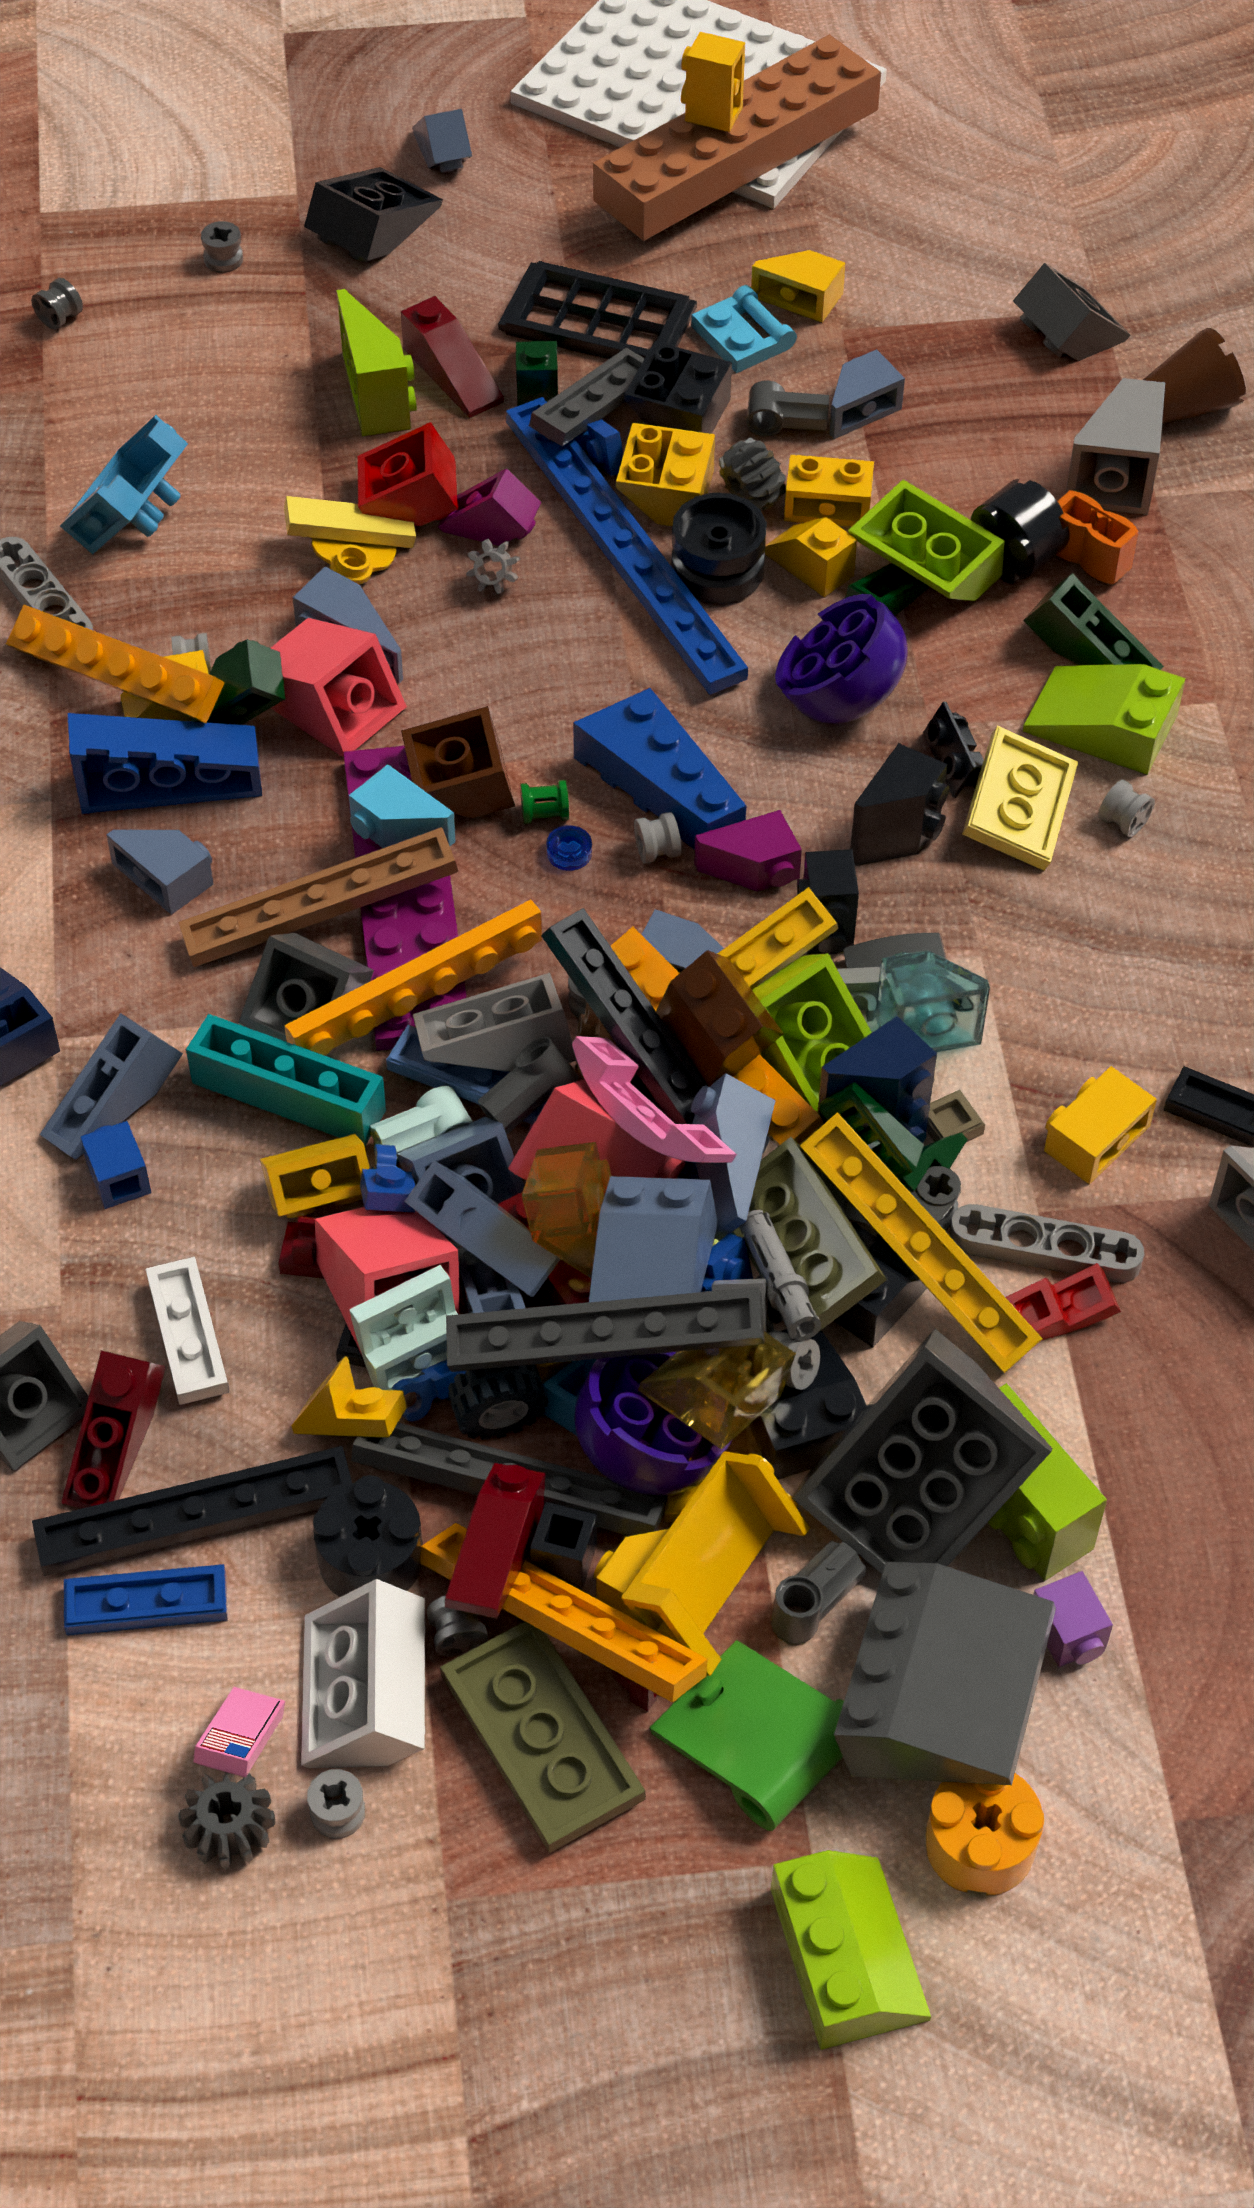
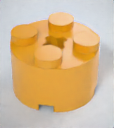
(996, 1854)

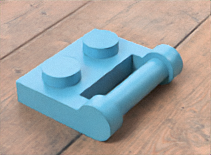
(734, 337)

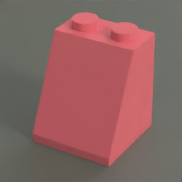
(336, 684)
(577, 1117)
(376, 1251)

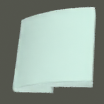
(405, 1328)

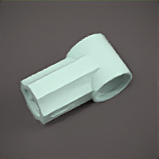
(434, 1115)

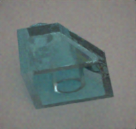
(933, 998)

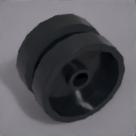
(719, 547)

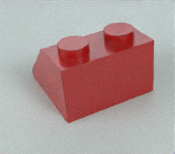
(409, 478)

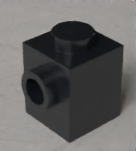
(565, 1543)

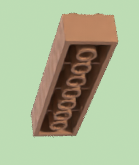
(693, 165)

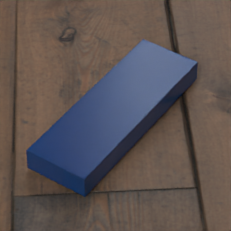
(145, 1599)

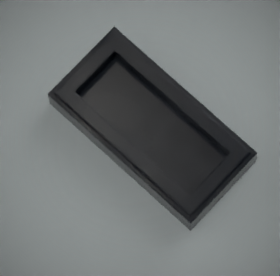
(1213, 1105)

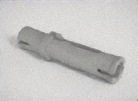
(786, 1289)

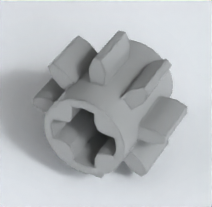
(488, 577)

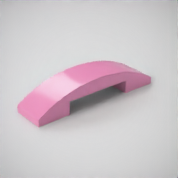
(609, 1078)

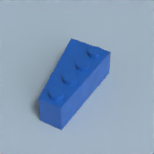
(160, 762)
(658, 764)

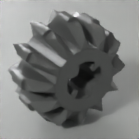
(752, 473)
(231, 1838)

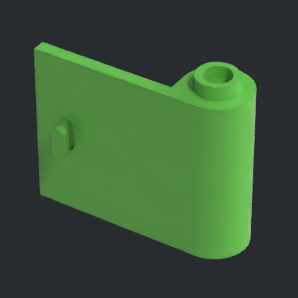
(756, 1733)

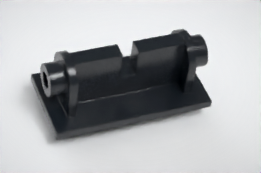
(954, 745)

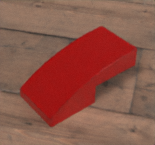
(1066, 1304)

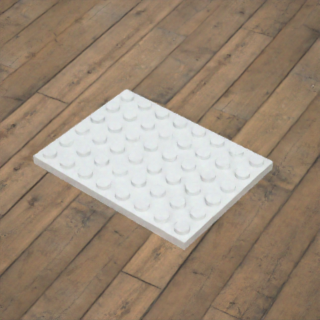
(624, 74)

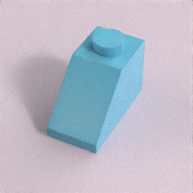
(396, 809)

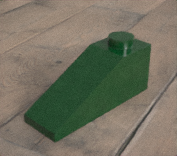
(1084, 629)

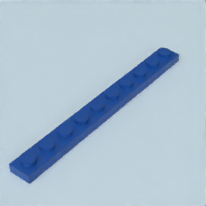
(632, 555)

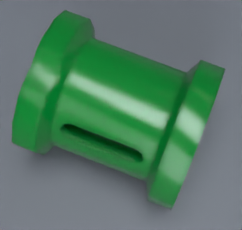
(534, 810)

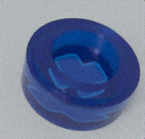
(569, 848)

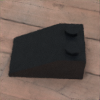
(368, 212)
(809, 1421)

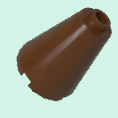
(1199, 378)

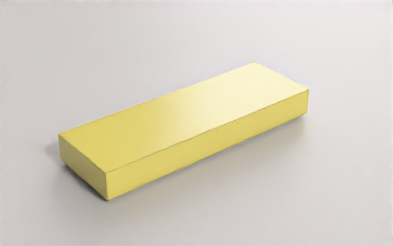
(344, 523)

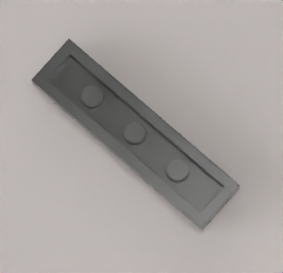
(587, 399)

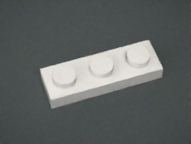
(187, 1331)

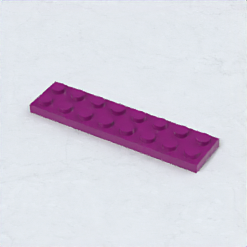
(405, 923)

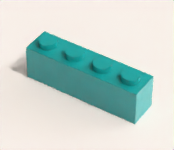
(285, 1079)

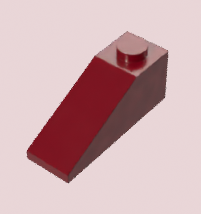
(448, 356)
(497, 1539)

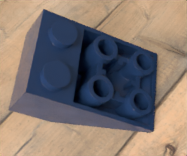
(25, 1029)

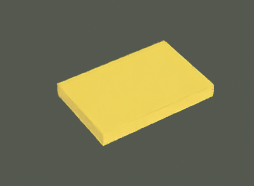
(1020, 798)

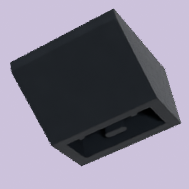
(680, 389)

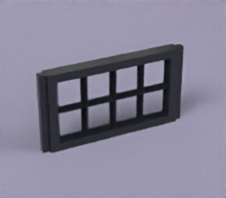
(539, 273)

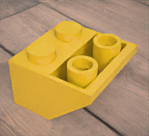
(665, 469)

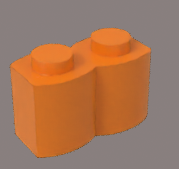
(1097, 538)

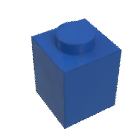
(115, 1164)

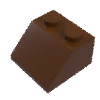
(460, 763)
(716, 1017)

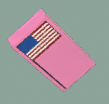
(239, 1732)

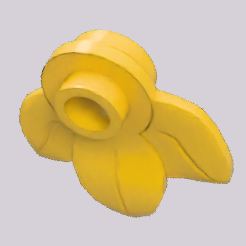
(354, 559)

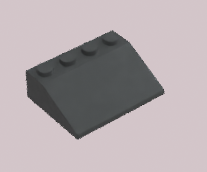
(924, 1461)
(943, 1677)

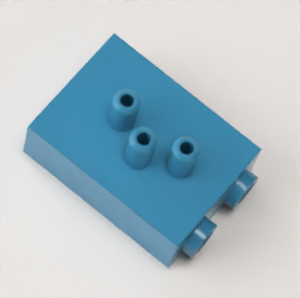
(125, 484)

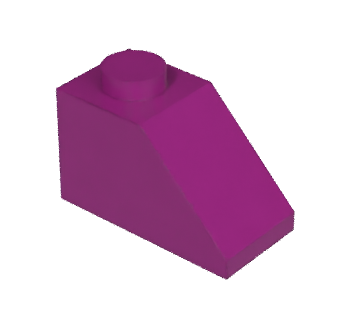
(493, 510)
(751, 852)

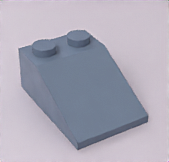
(653, 1238)

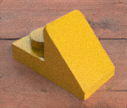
(346, 1411)

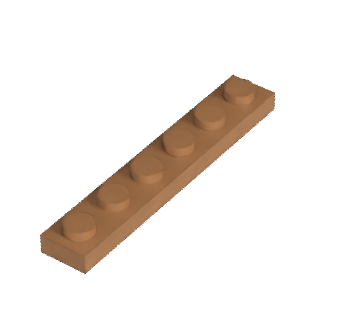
(318, 897)

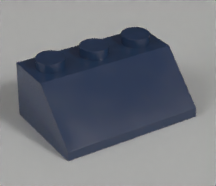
(892, 1069)

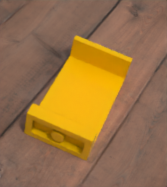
(711, 1550)

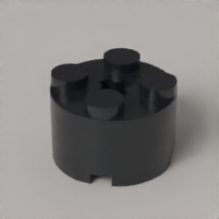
(1028, 523)
(368, 1535)

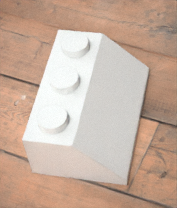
(364, 1679)

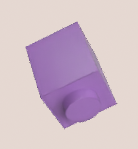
(1079, 1623)

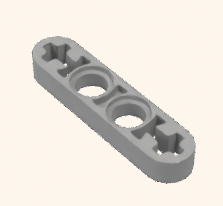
(32, 567)
(1047, 1236)

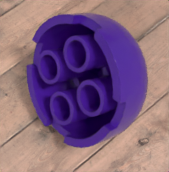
(844, 661)
(633, 1436)

